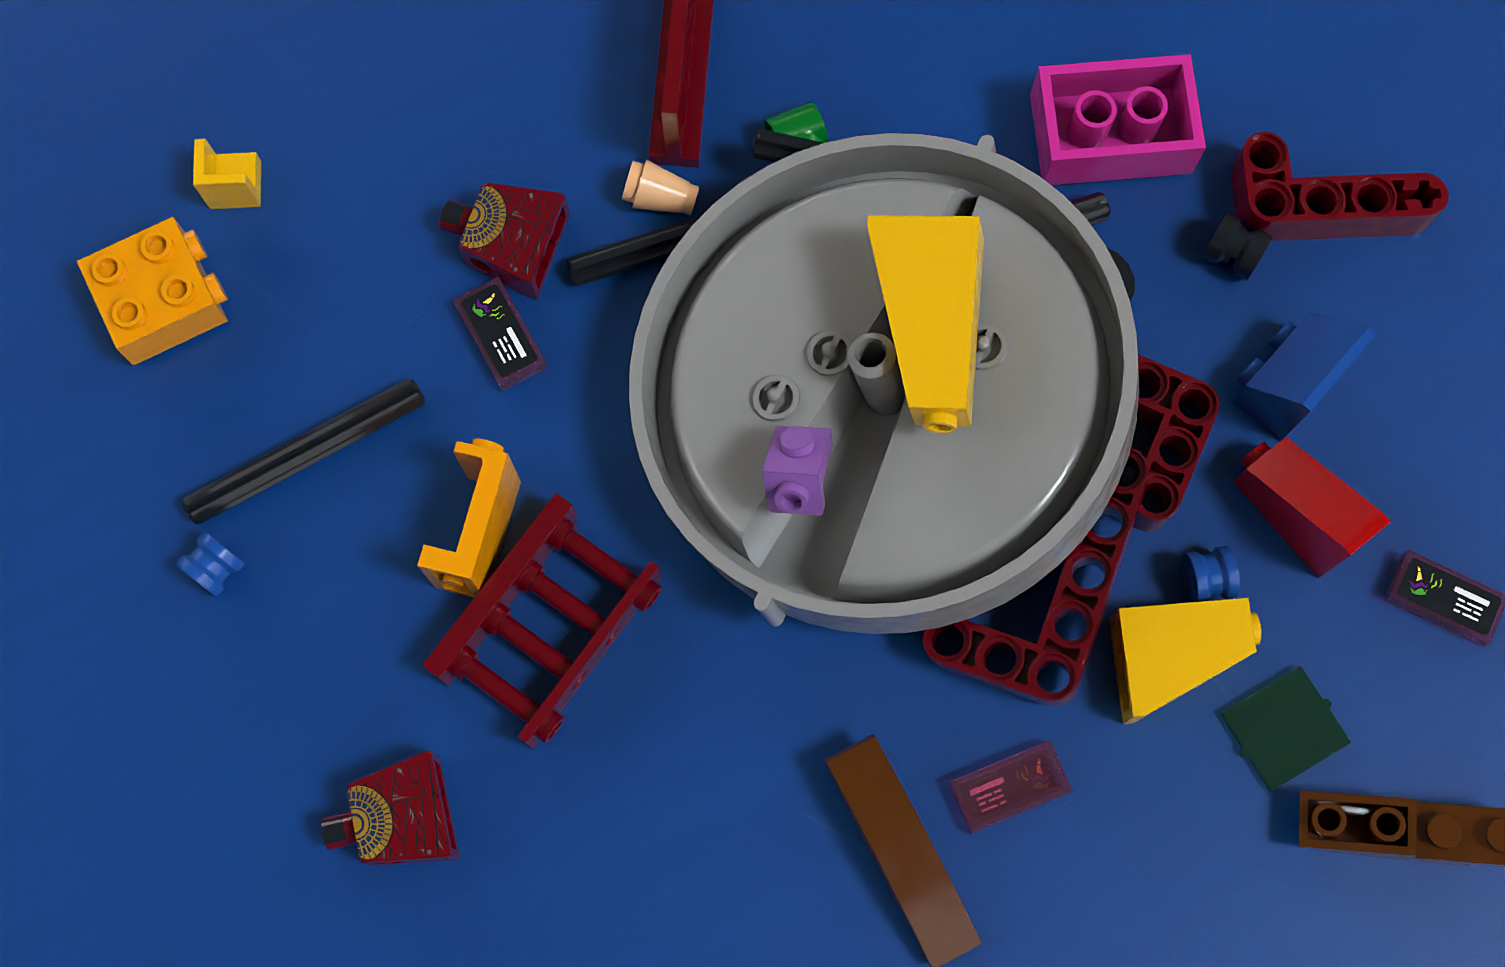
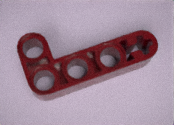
(1401, 202)

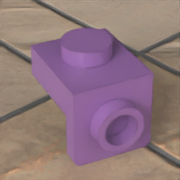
(797, 469)

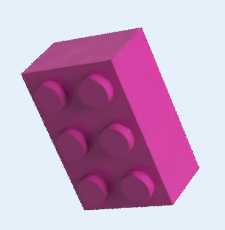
(1117, 119)

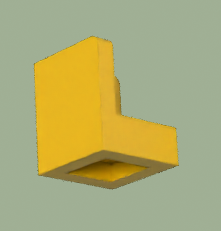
(226, 179)

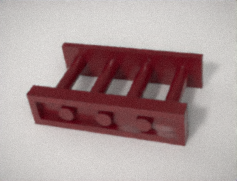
(491, 615)

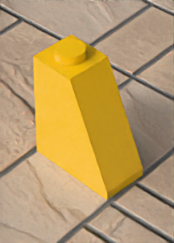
(1177, 648)

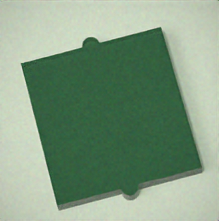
(1285, 728)

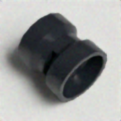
(1237, 246)

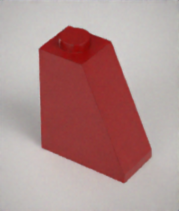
(1308, 505)

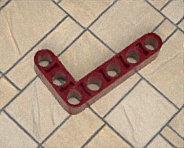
(1172, 431)
(1067, 600)

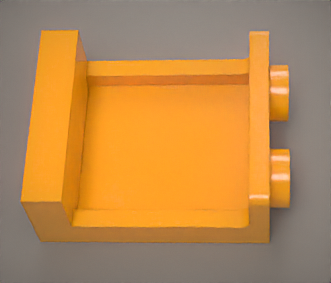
(484, 525)

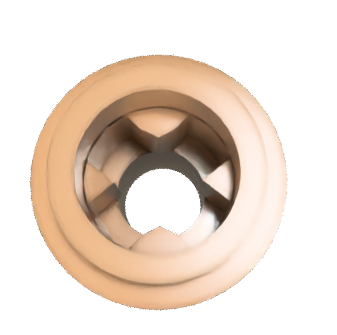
(658, 189)

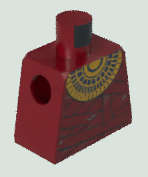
(509, 233)
(397, 815)

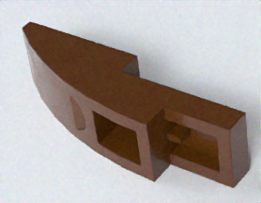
(1402, 829)

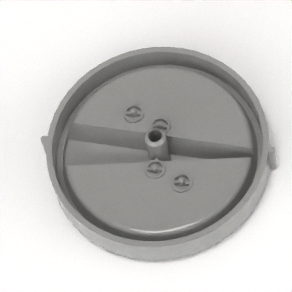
(784, 322)

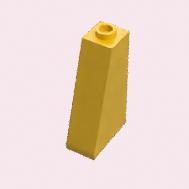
(932, 304)

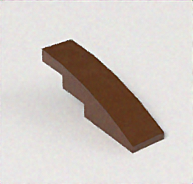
(903, 851)

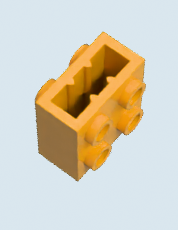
(154, 290)

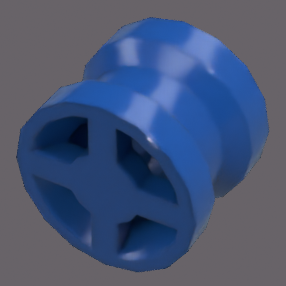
(210, 564)
(1210, 574)

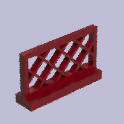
(681, 83)

